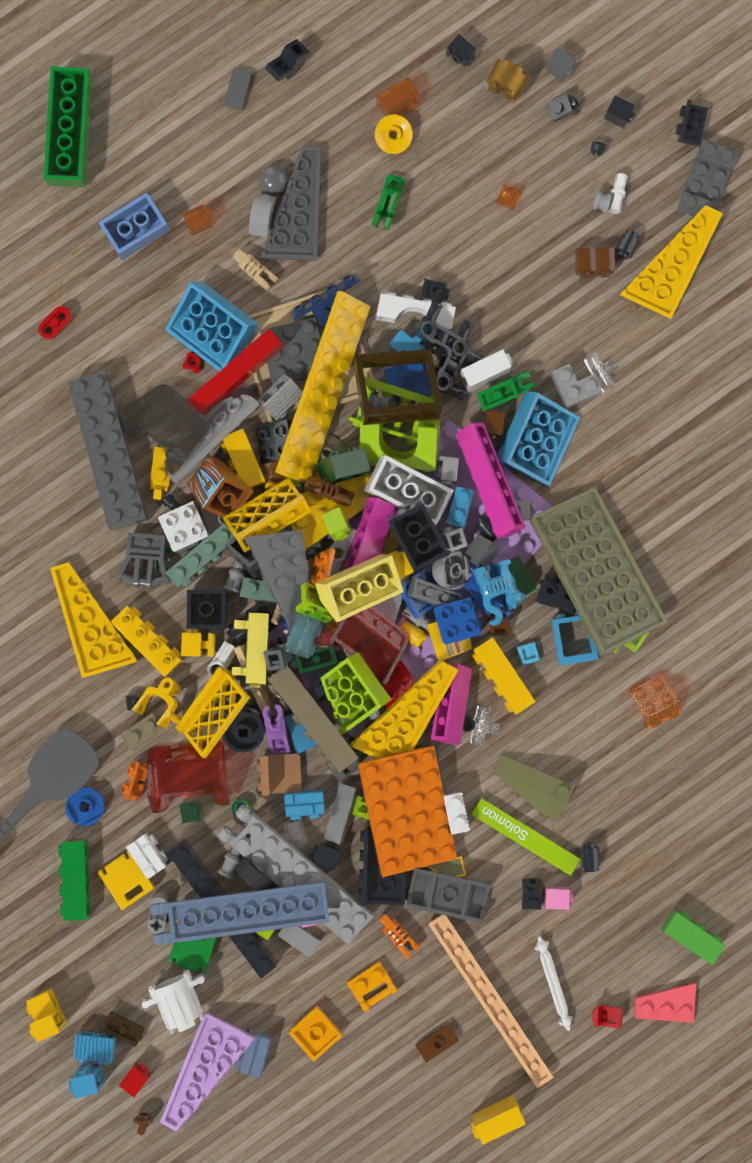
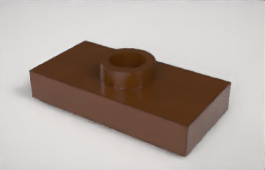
(436, 1042)

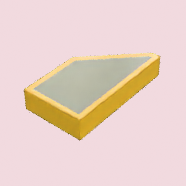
(452, 867)

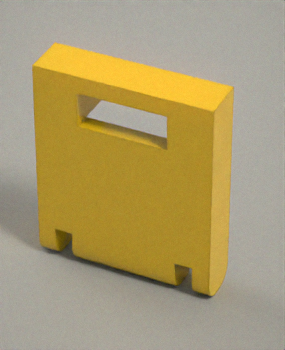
(122, 877)

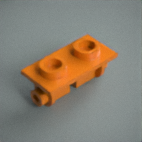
(132, 787)

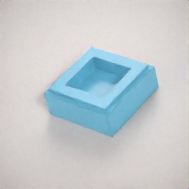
(528, 653)

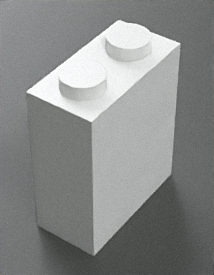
(486, 371)

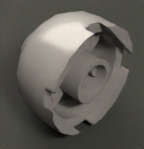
(451, 570)

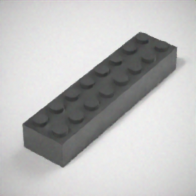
(108, 451)

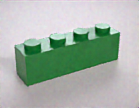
(75, 880)

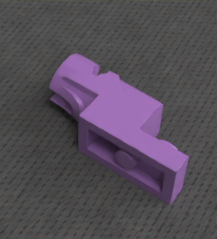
(276, 731)

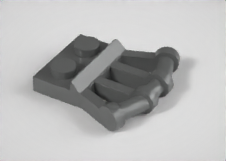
(149, 548)

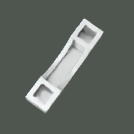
(393, 307)

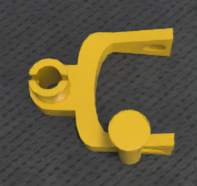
(166, 689)

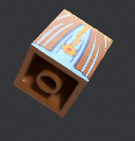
(218, 487)

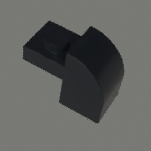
(289, 62)

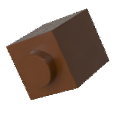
(494, 423)

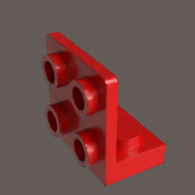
(398, 683)

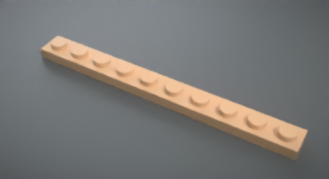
(490, 1000)

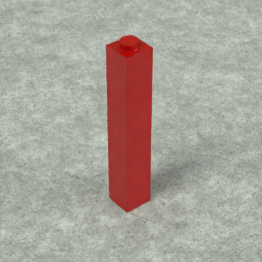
(236, 372)

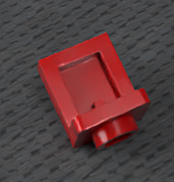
(607, 1016)

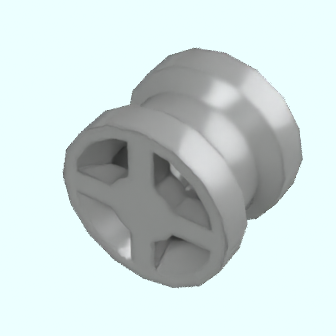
(602, 201)

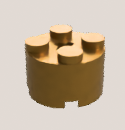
(508, 80)

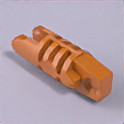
(398, 935)

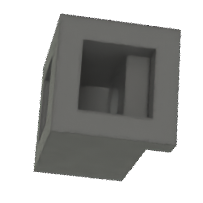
(276, 657)

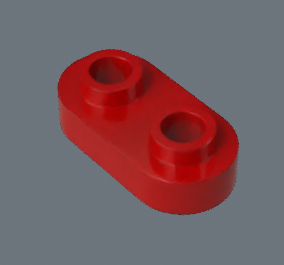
(53, 321)

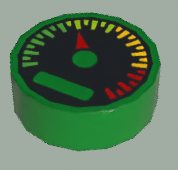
(237, 803)

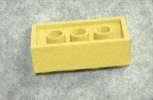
(359, 587)

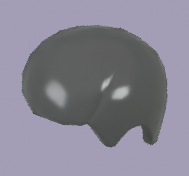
(273, 180)

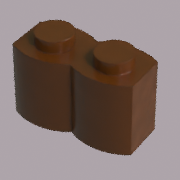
(595, 261)

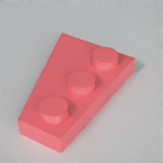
(668, 1005)

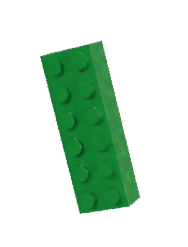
(68, 126)

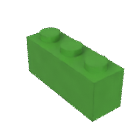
(693, 936)

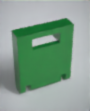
(192, 954)

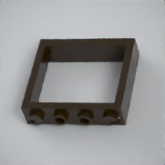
(399, 413)

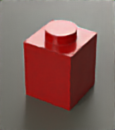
(135, 1079)

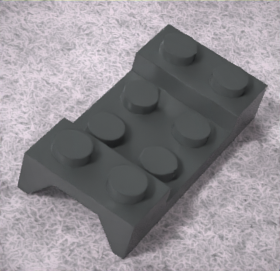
(706, 178)
(448, 895)

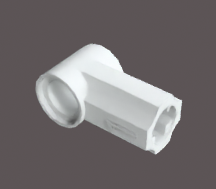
(223, 657)

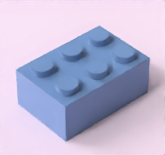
(134, 226)

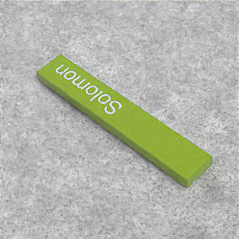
(525, 836)

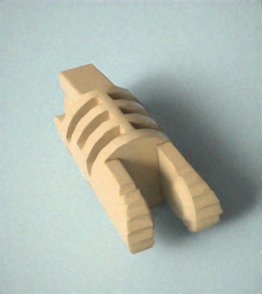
(254, 268)

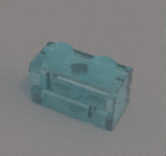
(303, 635)

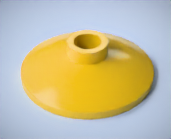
(403, 138)

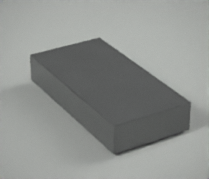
(238, 89)

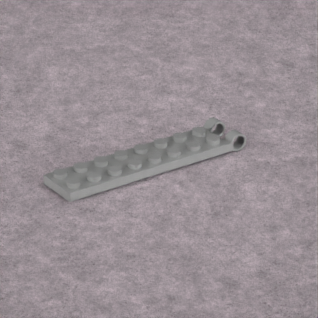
(290, 867)

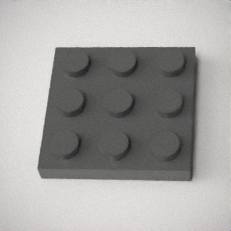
(300, 348)

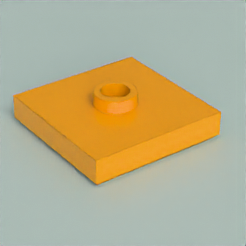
(315, 1033)

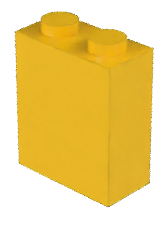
(497, 1120)

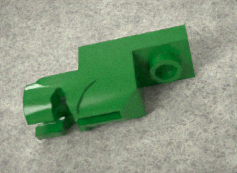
(388, 201)
(504, 390)

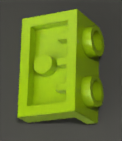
(311, 604)

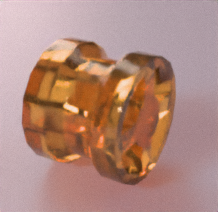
(270, 469)

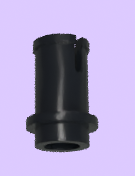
(171, 502)

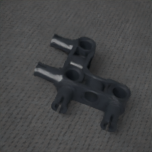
(445, 340)

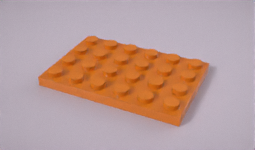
(407, 810)

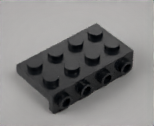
(378, 889)

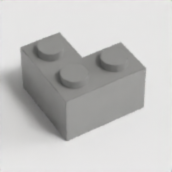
(572, 391)

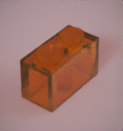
(398, 98)

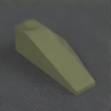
(541, 790)

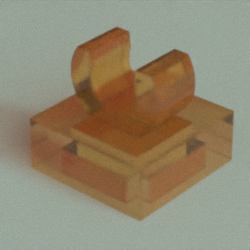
(508, 197)

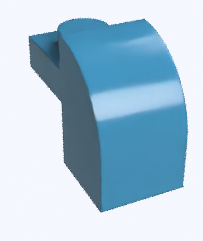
(406, 343)

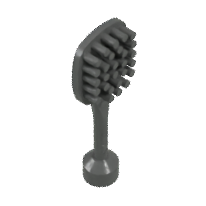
(55, 773)

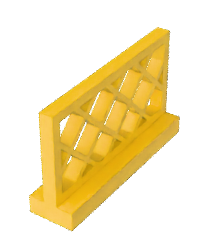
(271, 521)
(205, 704)

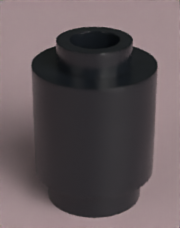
(627, 244)
(485, 528)
(237, 634)
(590, 857)

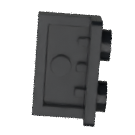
(692, 124)

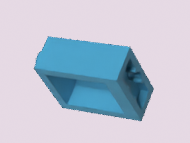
(558, 645)

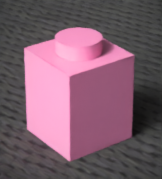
(557, 897)

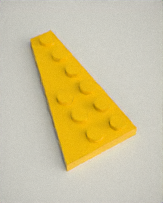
(92, 634)

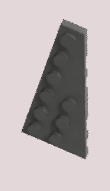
(297, 219)
(282, 567)

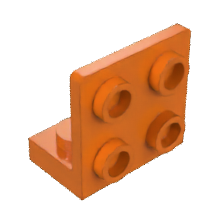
(321, 566)

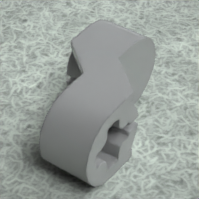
(157, 923)

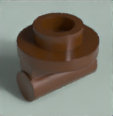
(143, 1120)

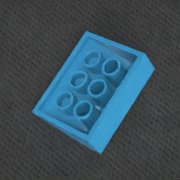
(211, 325)
(537, 438)

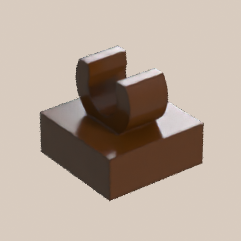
(501, 629)

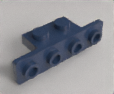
(322, 303)

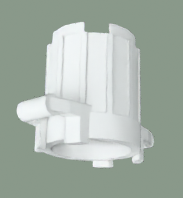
(177, 1001)

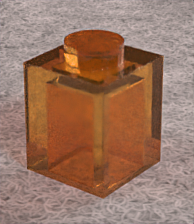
(198, 219)

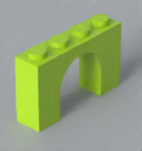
(422, 457)

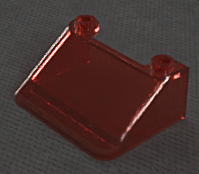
(372, 636)
(183, 772)

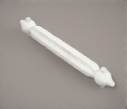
(554, 983)

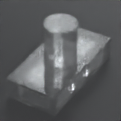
(601, 370)
(482, 726)

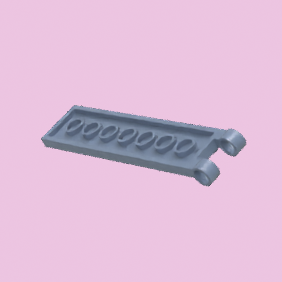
(243, 912)

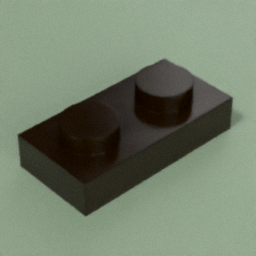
(123, 1028)

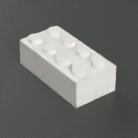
(403, 485)

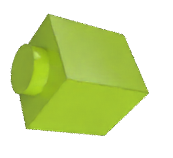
(337, 524)

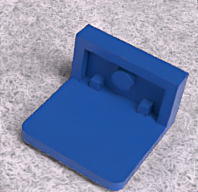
(457, 620)

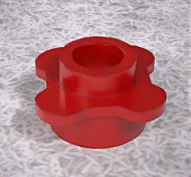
(188, 362)

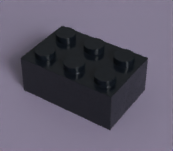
(417, 535)

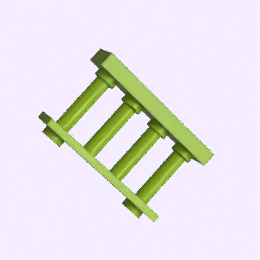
(406, 397)

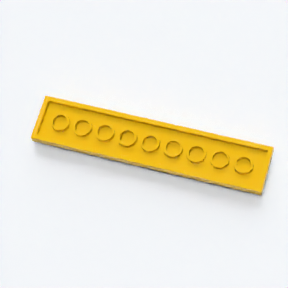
(323, 388)

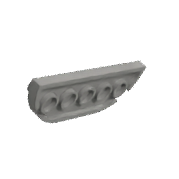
(222, 420)

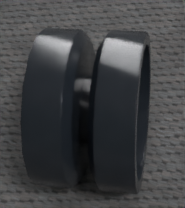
(246, 730)

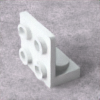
(183, 526)

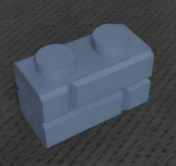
(254, 1057)

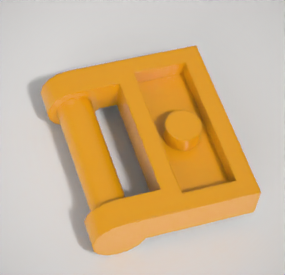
(369, 980)

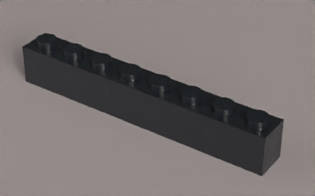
(206, 886)

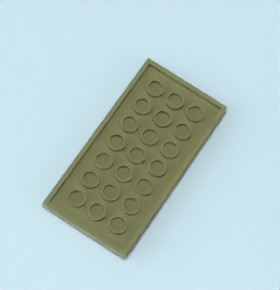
(598, 571)

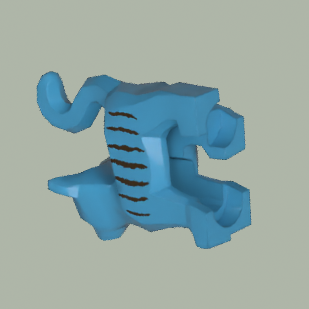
(496, 586)

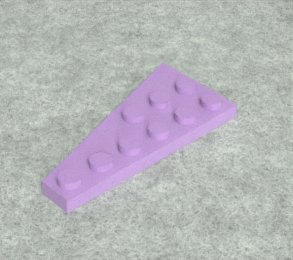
(209, 1059)

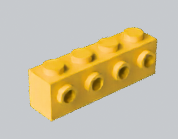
(147, 641)

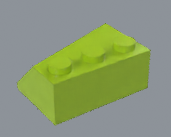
(353, 692)

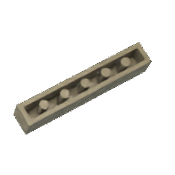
(313, 720)

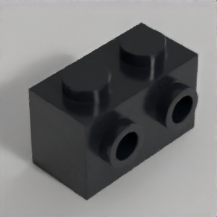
(554, 595)

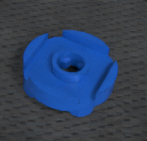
(96, 808)

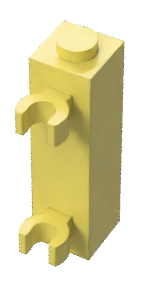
(256, 644)

